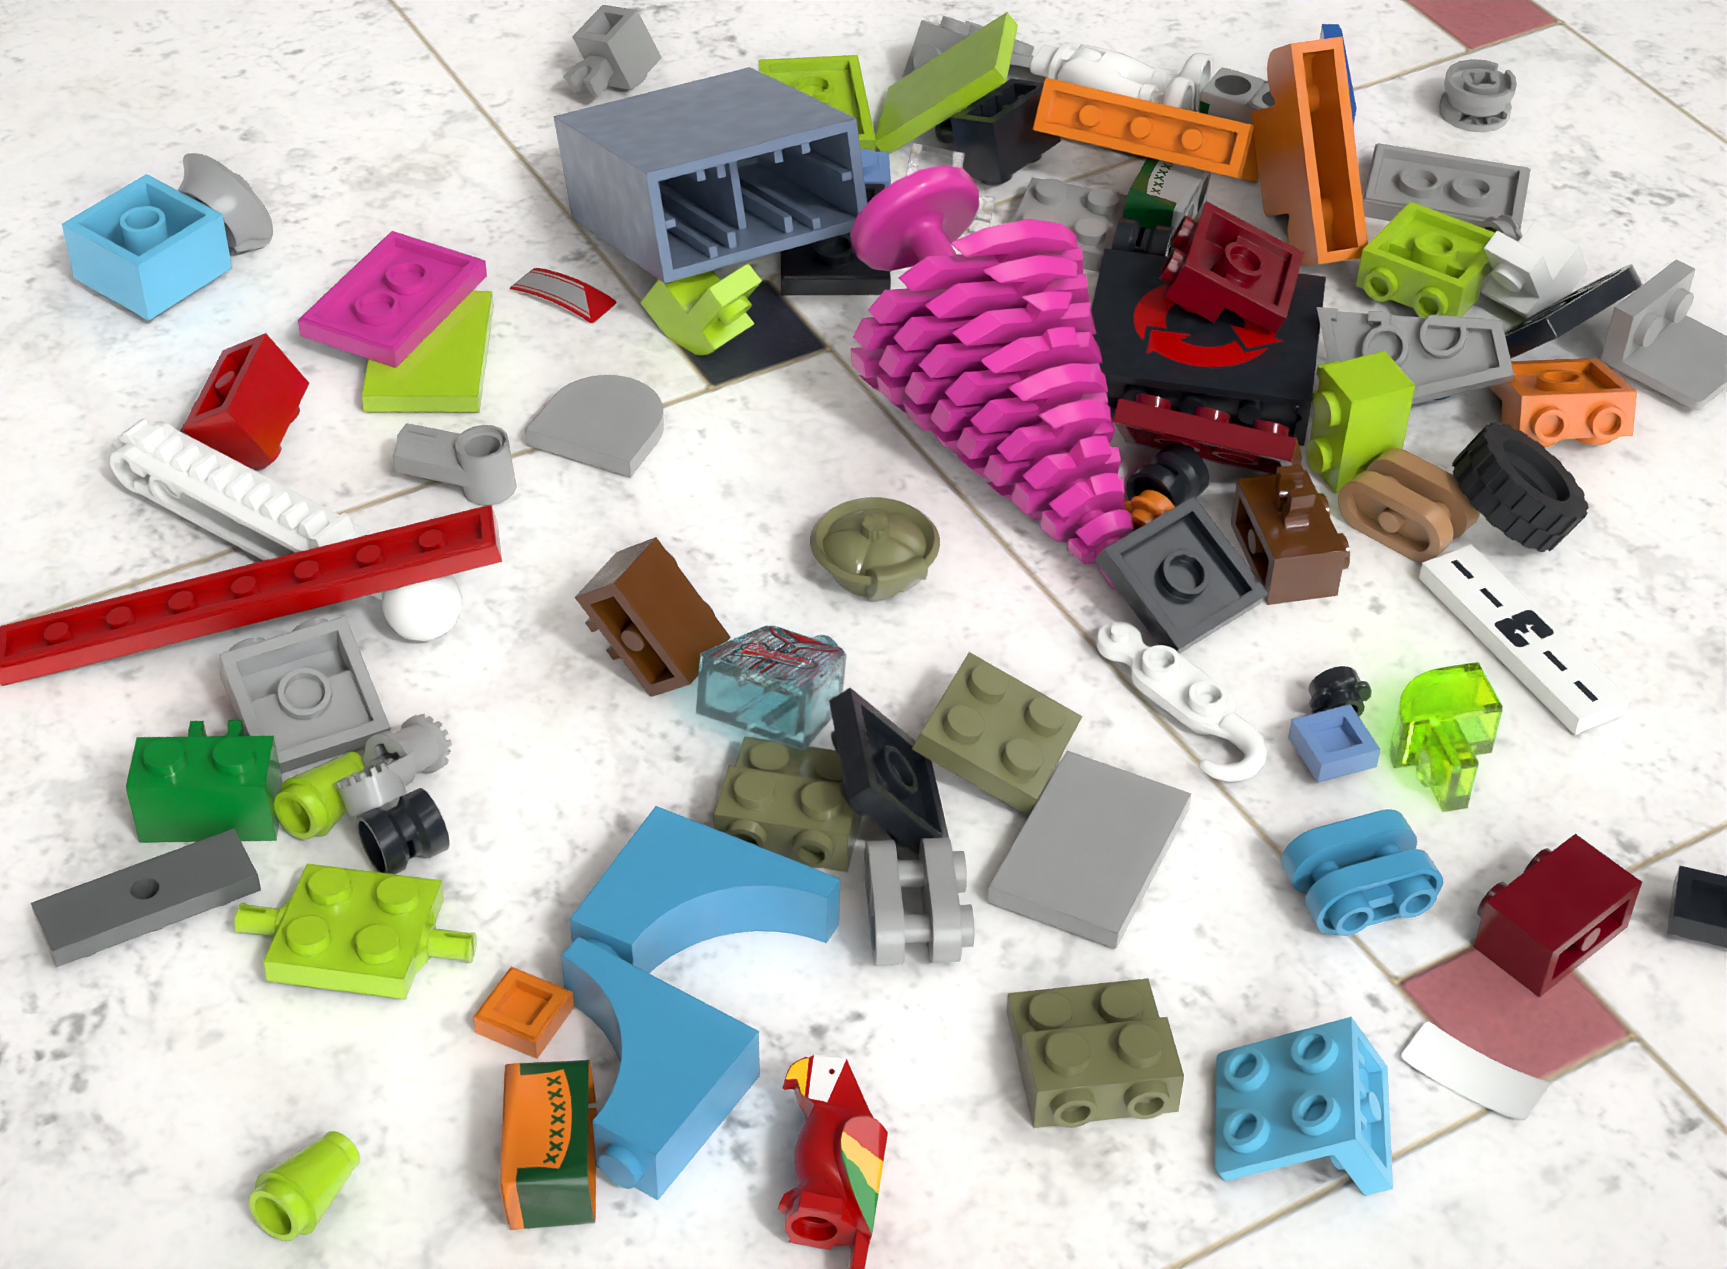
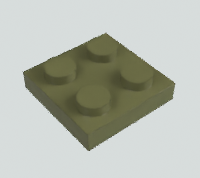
(997, 733)

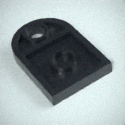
(1571, 310)

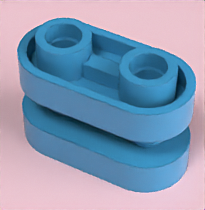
(1362, 872)

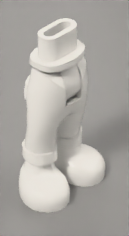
(1124, 74)

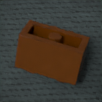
(1289, 536)
(651, 616)

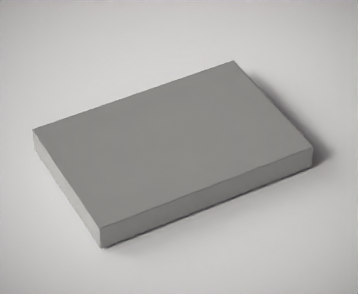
(1445, 183)
(1089, 849)

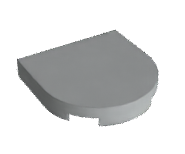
(601, 423)

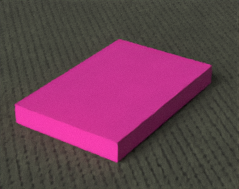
(392, 298)

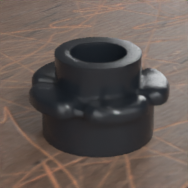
(1338, 688)

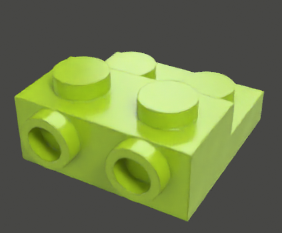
(1426, 262)

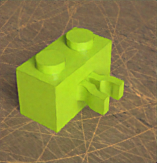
(1357, 415)

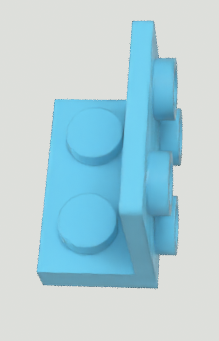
(1305, 1101)

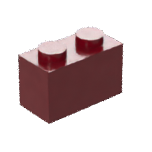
(1555, 913)

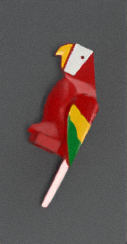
(834, 1160)

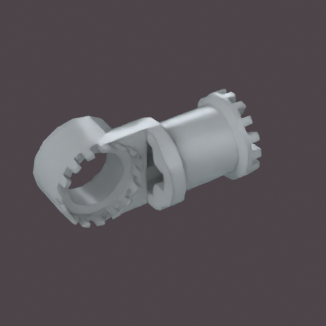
(393, 762)

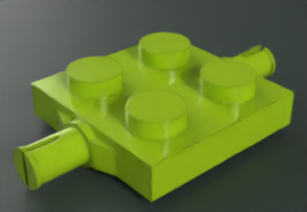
(355, 931)

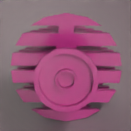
(994, 352)

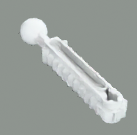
(262, 516)

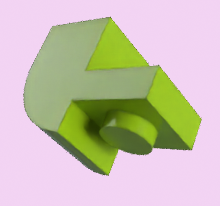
(703, 309)

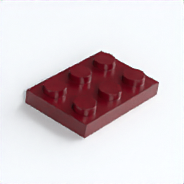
(1208, 433)

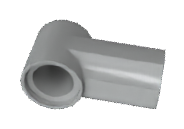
(474, 459)

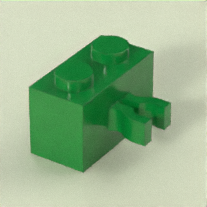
(204, 786)

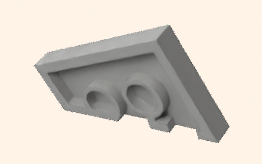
(1435, 352)

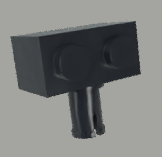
(999, 132)

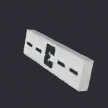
(1524, 639)

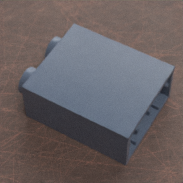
(711, 172)

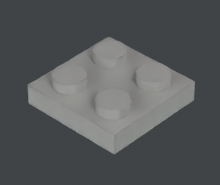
(1083, 210)

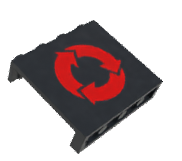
(1192, 362)

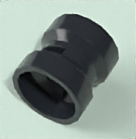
(1136, 238)
(1173, 472)
(403, 832)

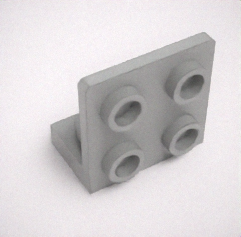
(1662, 345)

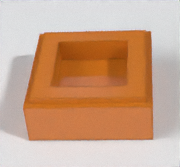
(523, 1012)

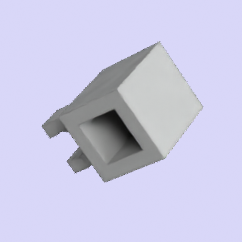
(614, 51)

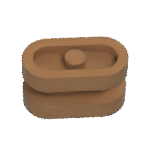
(1407, 505)

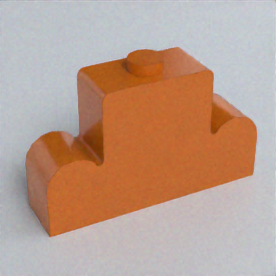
(1311, 152)

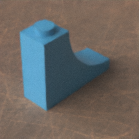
(694, 884)
(676, 1071)

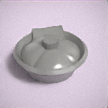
(244, 215)

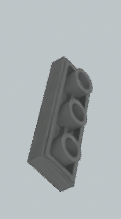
(145, 897)

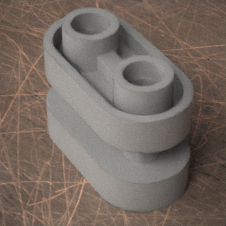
(944, 921)

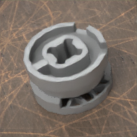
(1478, 93)

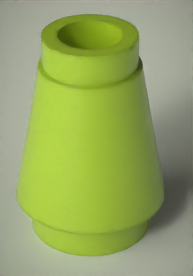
(311, 802)
(301, 1188)

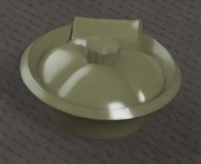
(875, 546)

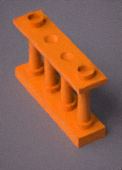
(1148, 129)

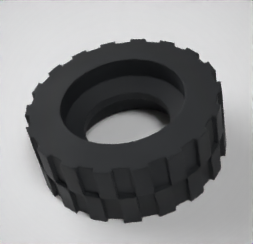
(1520, 487)

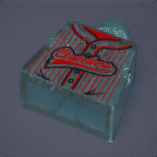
(772, 684)

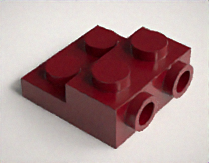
(1230, 266)

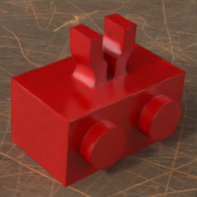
(248, 403)

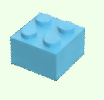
(147, 246)

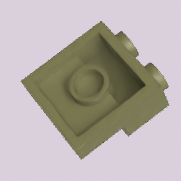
(789, 803)
(1094, 1053)

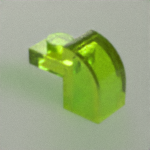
(1442, 726)

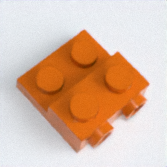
(1567, 401)

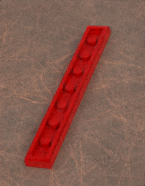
(249, 594)

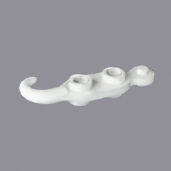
(1186, 695)

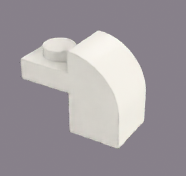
(1532, 270)

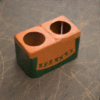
(548, 1144)

